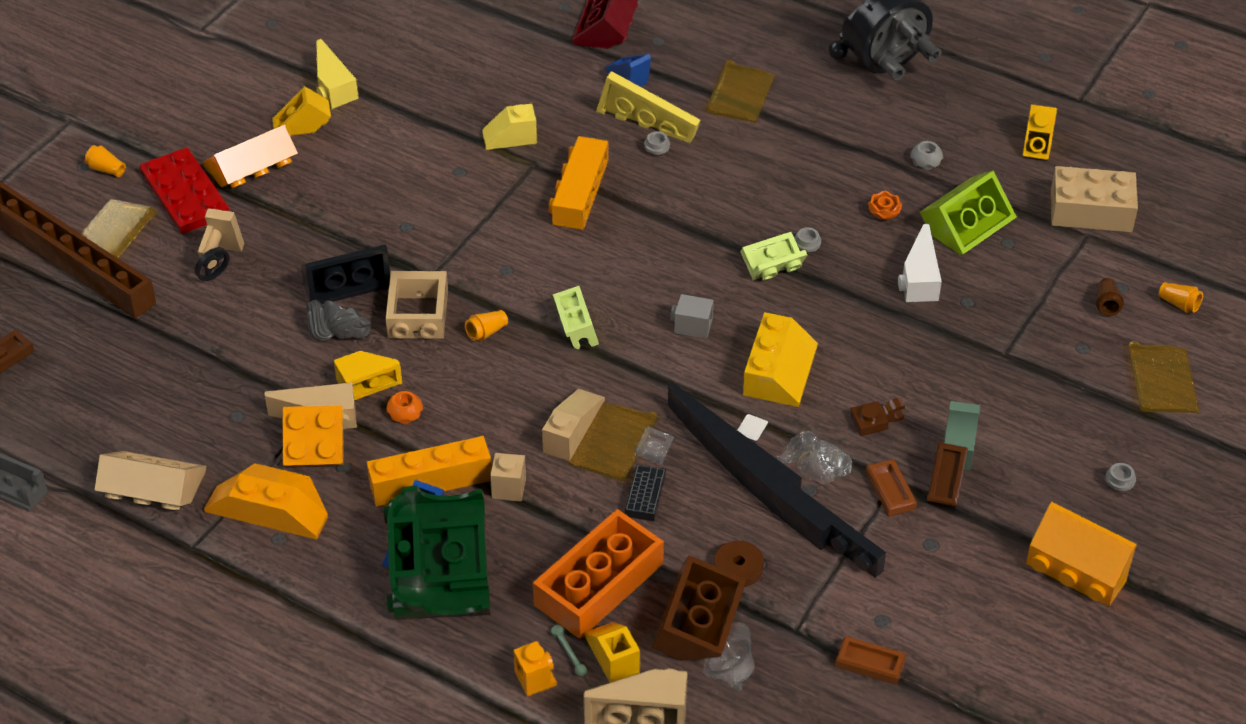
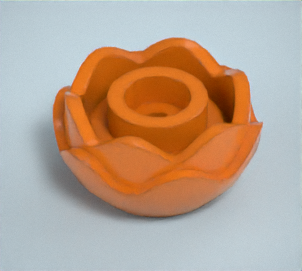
(884, 205)
(404, 407)

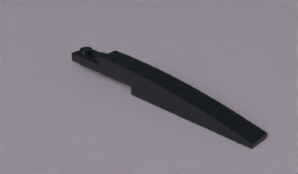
(774, 484)

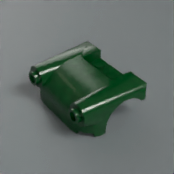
(437, 555)

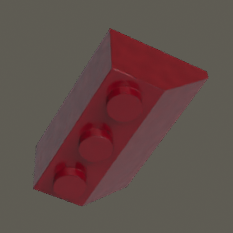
(604, 23)

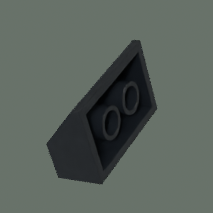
(347, 275)

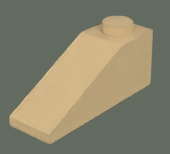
(314, 396)
(570, 423)

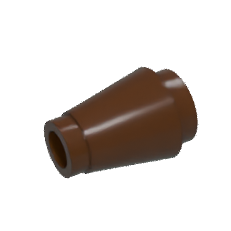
(1109, 298)

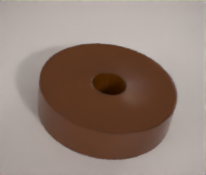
(743, 553)

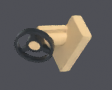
(220, 235)

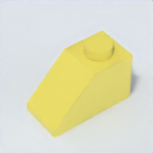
(511, 128)

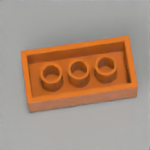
(598, 573)

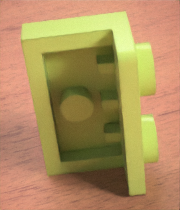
(772, 256)

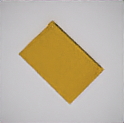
(740, 92)
(118, 225)
(1163, 378)
(612, 441)

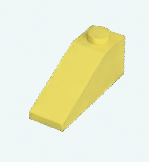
(334, 78)

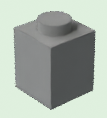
(693, 316)

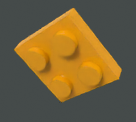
(313, 436)

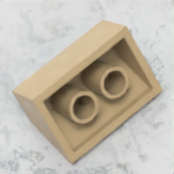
(148, 479)

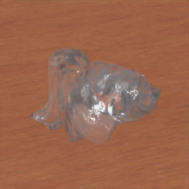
(816, 458)

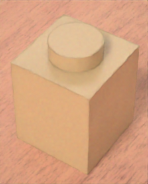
(508, 477)

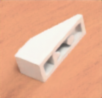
(921, 272)

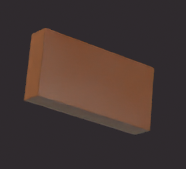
(891, 487)
(870, 660)

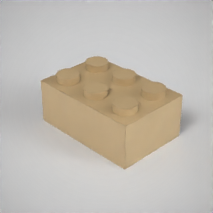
(1094, 199)

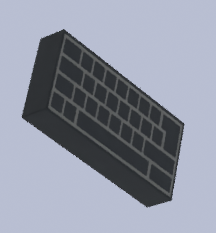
(645, 492)

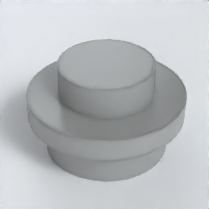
(657, 143)
(808, 239)
(1120, 477)

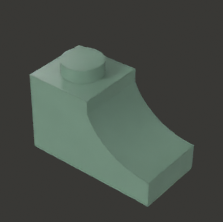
(962, 427)

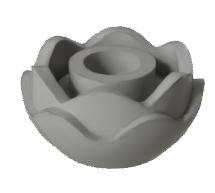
(926, 155)

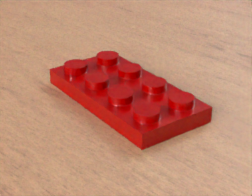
(182, 189)

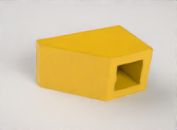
(1039, 132)
(614, 651)

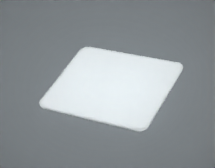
(752, 427)

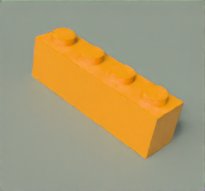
(579, 183)
(441, 466)

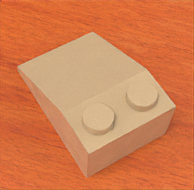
(639, 699)

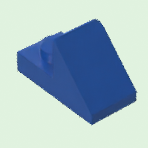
(632, 68)

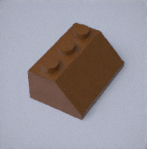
(699, 611)

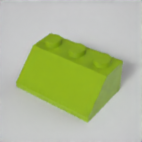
(969, 213)

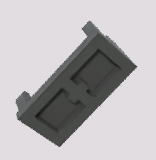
(20, 483)

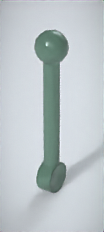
(558, 632)

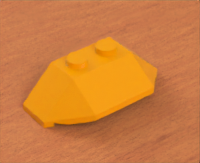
(271, 500)

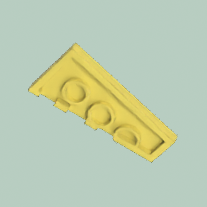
(649, 110)

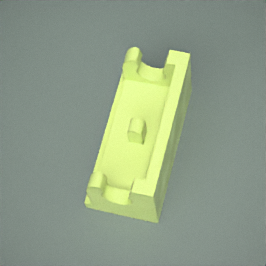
(575, 316)

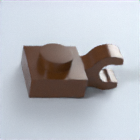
(874, 418)

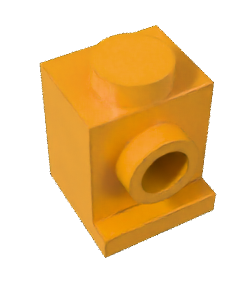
(534, 668)

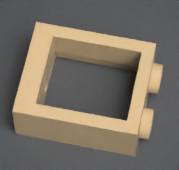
(417, 285)

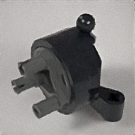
(887, 35)

